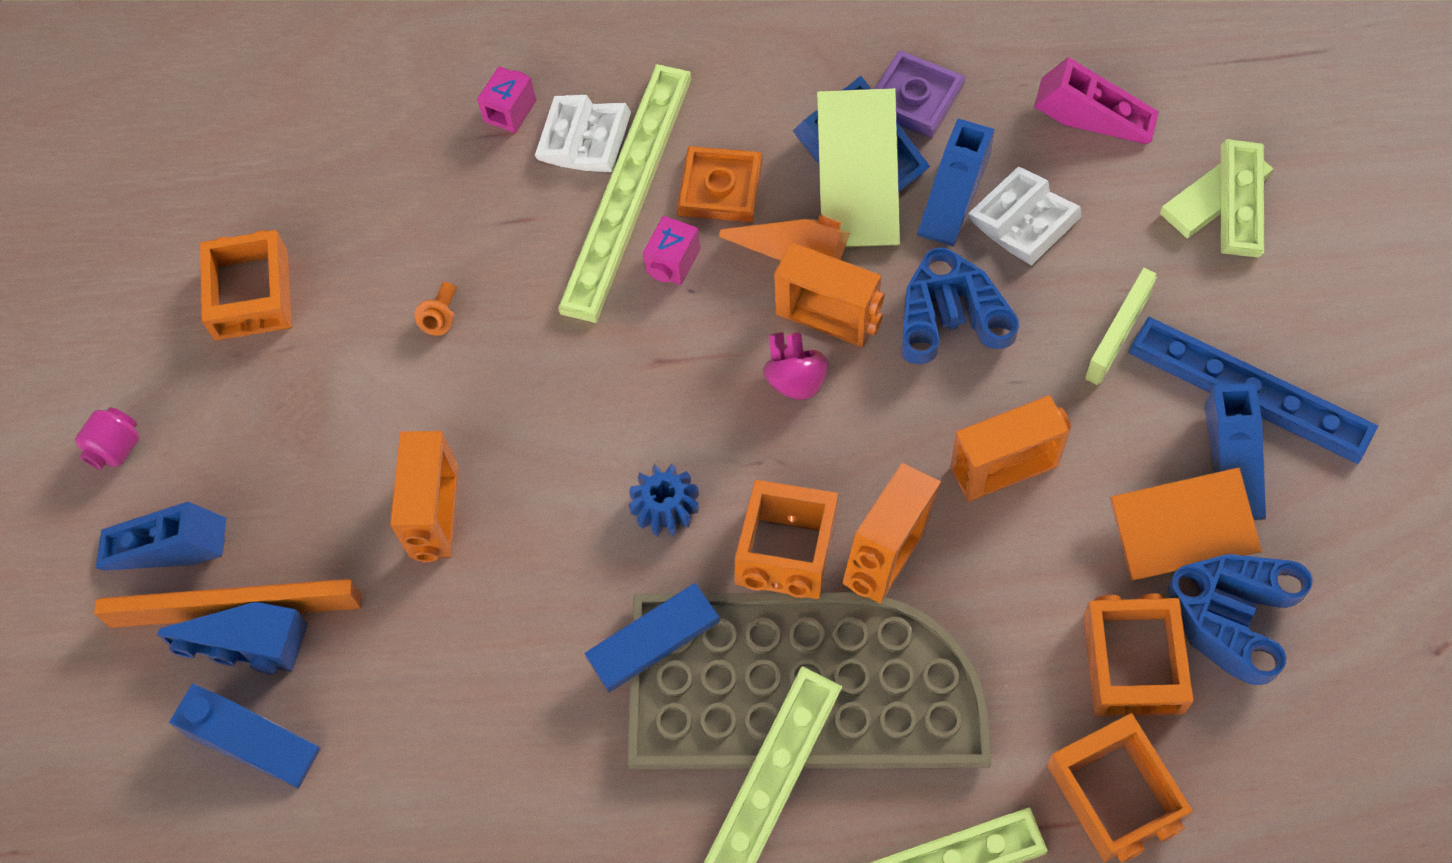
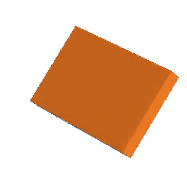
(1184, 523)

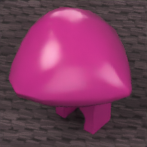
(792, 370)

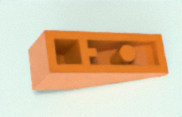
(774, 238)

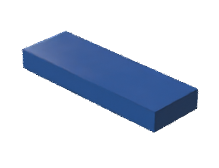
(652, 637)

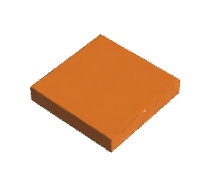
(720, 184)

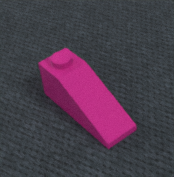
(1094, 104)

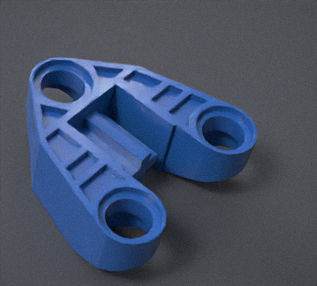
(982, 301)
(1222, 613)

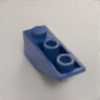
(956, 181)
(1237, 438)
(251, 634)

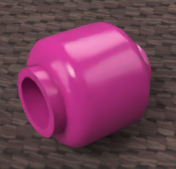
(107, 438)

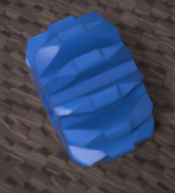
(651, 493)

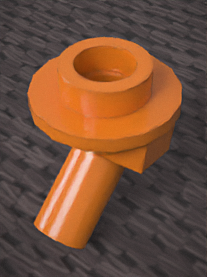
(434, 315)

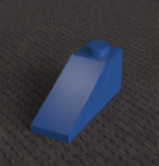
(163, 539)
(244, 735)

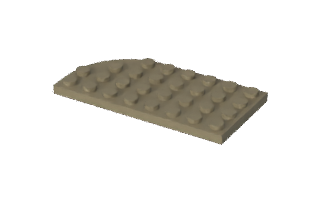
(902, 675)

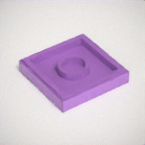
(921, 91)

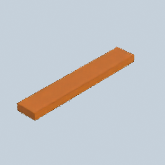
(189, 605)

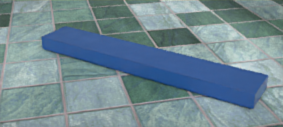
(1278, 400)

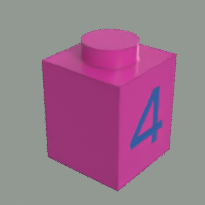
(507, 99)
(671, 250)

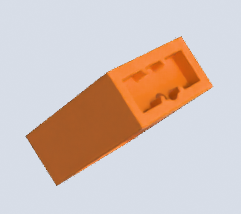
(828, 295)
(251, 315)
(1009, 447)
(424, 495)
(792, 507)
(890, 533)
(1138, 699)
(1100, 743)

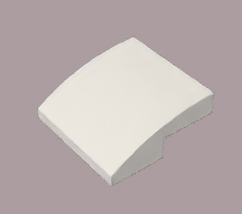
(583, 133)
(1024, 215)

